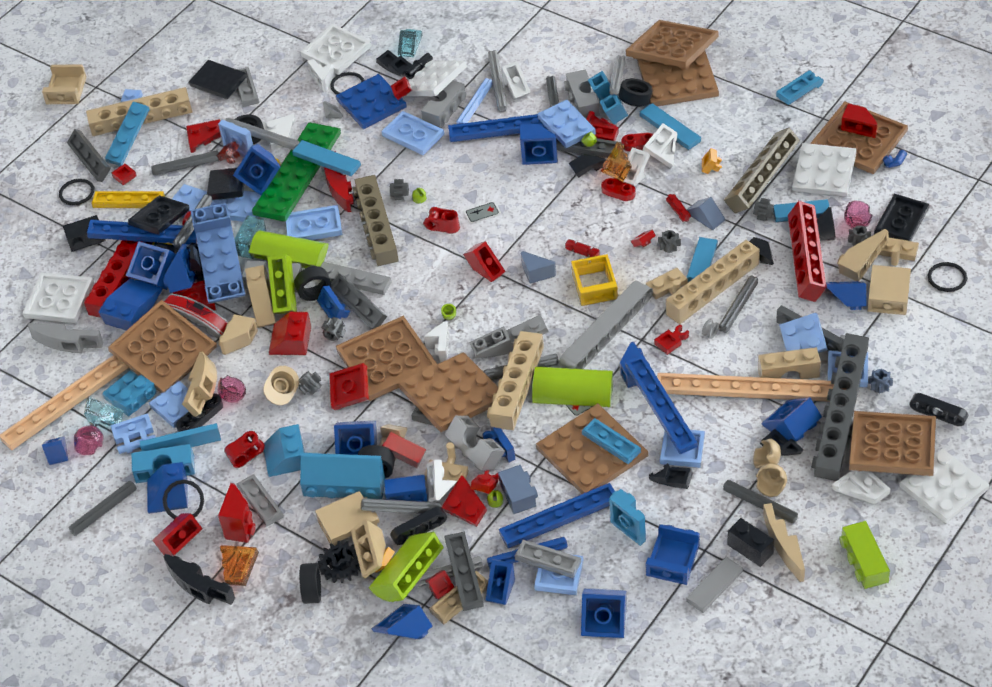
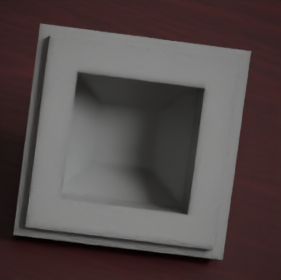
(331, 110)

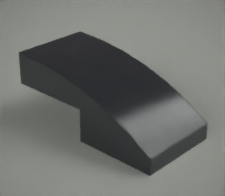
(392, 63)
(195, 263)

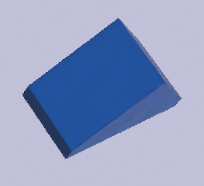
(55, 450)
(500, 581)

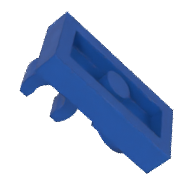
(331, 305)
(499, 437)

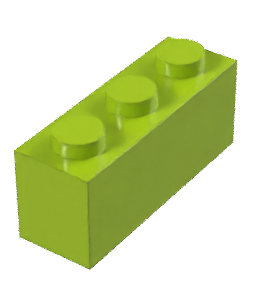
(282, 284)
(864, 555)

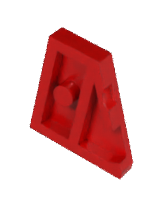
(464, 503)

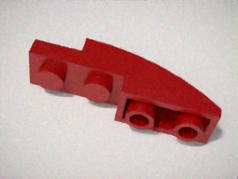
(339, 188)

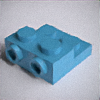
(130, 392)
(626, 517)

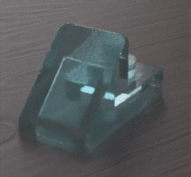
(409, 42)
(101, 412)

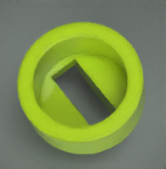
(589, 139)
(416, 195)
(447, 311)
(495, 504)

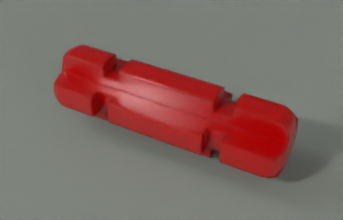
(678, 207)
(581, 248)

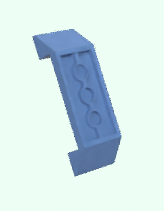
(218, 253)

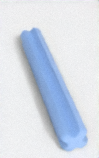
(475, 101)

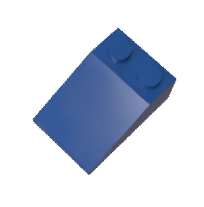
(129, 303)

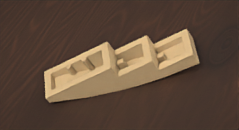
(785, 545)

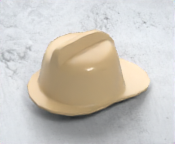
(281, 385)

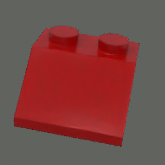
(291, 334)
(236, 516)

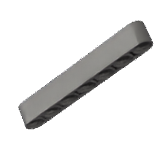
(606, 326)

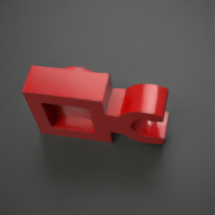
(671, 340)
(485, 482)

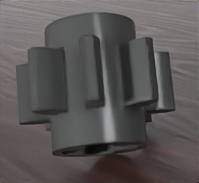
(399, 189)
(763, 209)
(858, 234)
(669, 241)
(333, 329)
(309, 383)

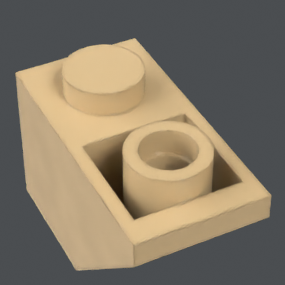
(238, 334)

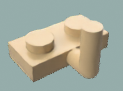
(900, 249)
(667, 283)
(451, 470)

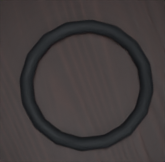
(341, 75)
(76, 202)
(947, 264)
(183, 482)

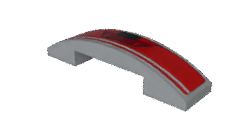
(198, 313)

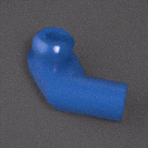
(897, 161)

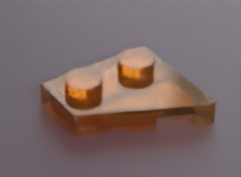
(617, 164)
(238, 563)

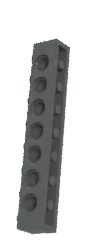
(830, 467)

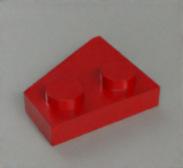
(603, 128)
(202, 133)

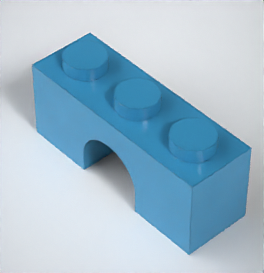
(610, 103)
(148, 462)

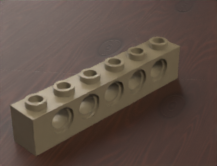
(761, 170)
(375, 220)

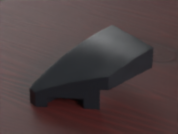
(585, 163)
(826, 225)
(765, 253)
(787, 447)
(673, 477)

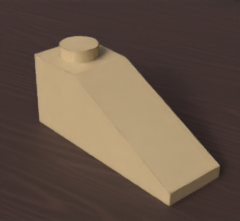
(862, 255)
(260, 295)
(369, 546)

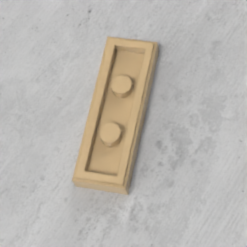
(450, 604)

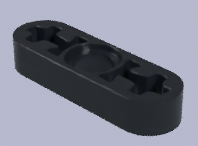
(927, 405)
(199, 422)
(428, 521)

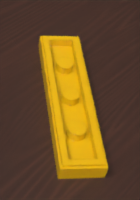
(124, 199)

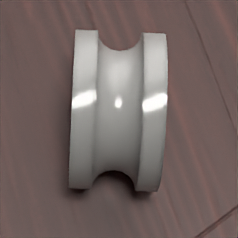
(710, 328)

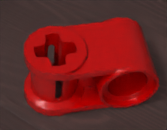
(444, 220)
(243, 449)

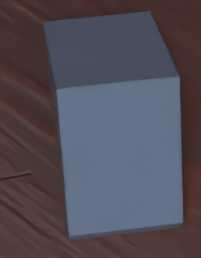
(707, 213)
(537, 267)

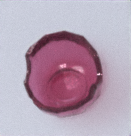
(857, 214)
(231, 389)
(88, 439)

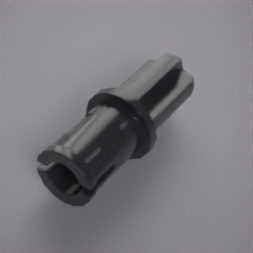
(418, 65)

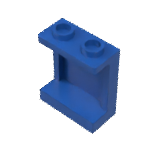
(673, 554)

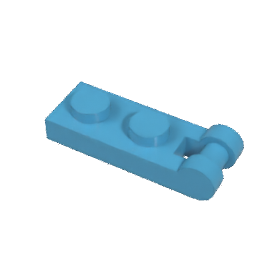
(799, 87)

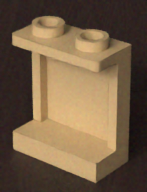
(65, 84)
(889, 290)
(342, 516)

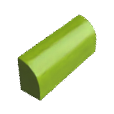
(301, 250)
(572, 386)
(406, 567)

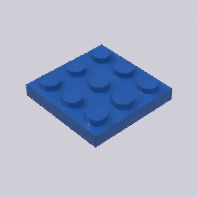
(370, 101)

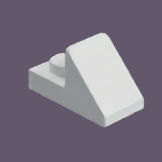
(321, 75)
(515, 80)
(638, 161)
(438, 340)
(436, 486)

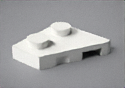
(280, 126)
(662, 145)
(862, 485)

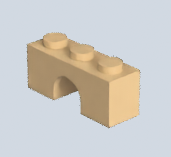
(803, 361)

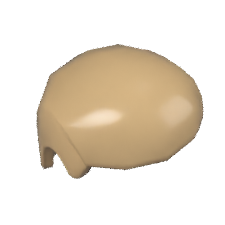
(767, 454)
(771, 480)

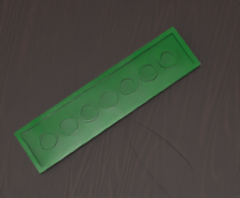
(294, 175)

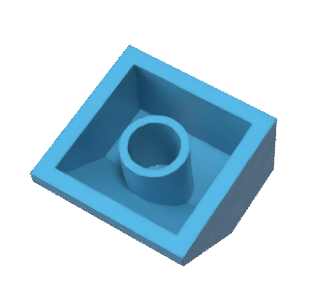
(284, 451)

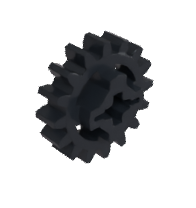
(340, 562)

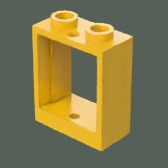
(599, 292)

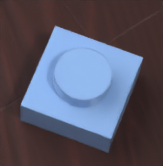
(130, 94)

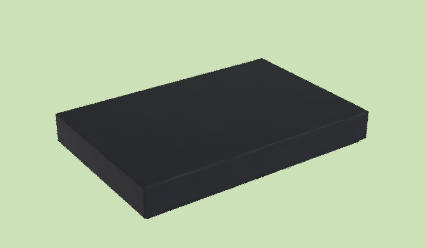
(217, 79)
(224, 185)
(158, 215)
(902, 217)

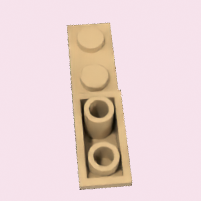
(202, 386)

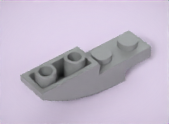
(63, 339)
(501, 340)

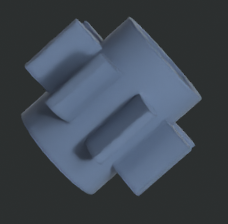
(880, 381)

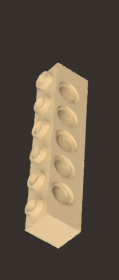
(161, 107)
(712, 282)
(515, 380)

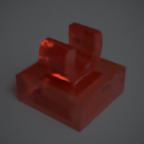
(227, 152)

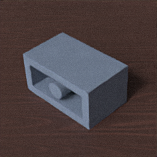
(517, 489)

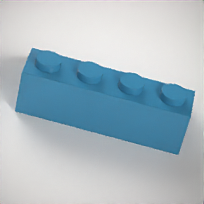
(341, 475)

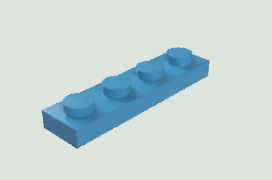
(127, 133)

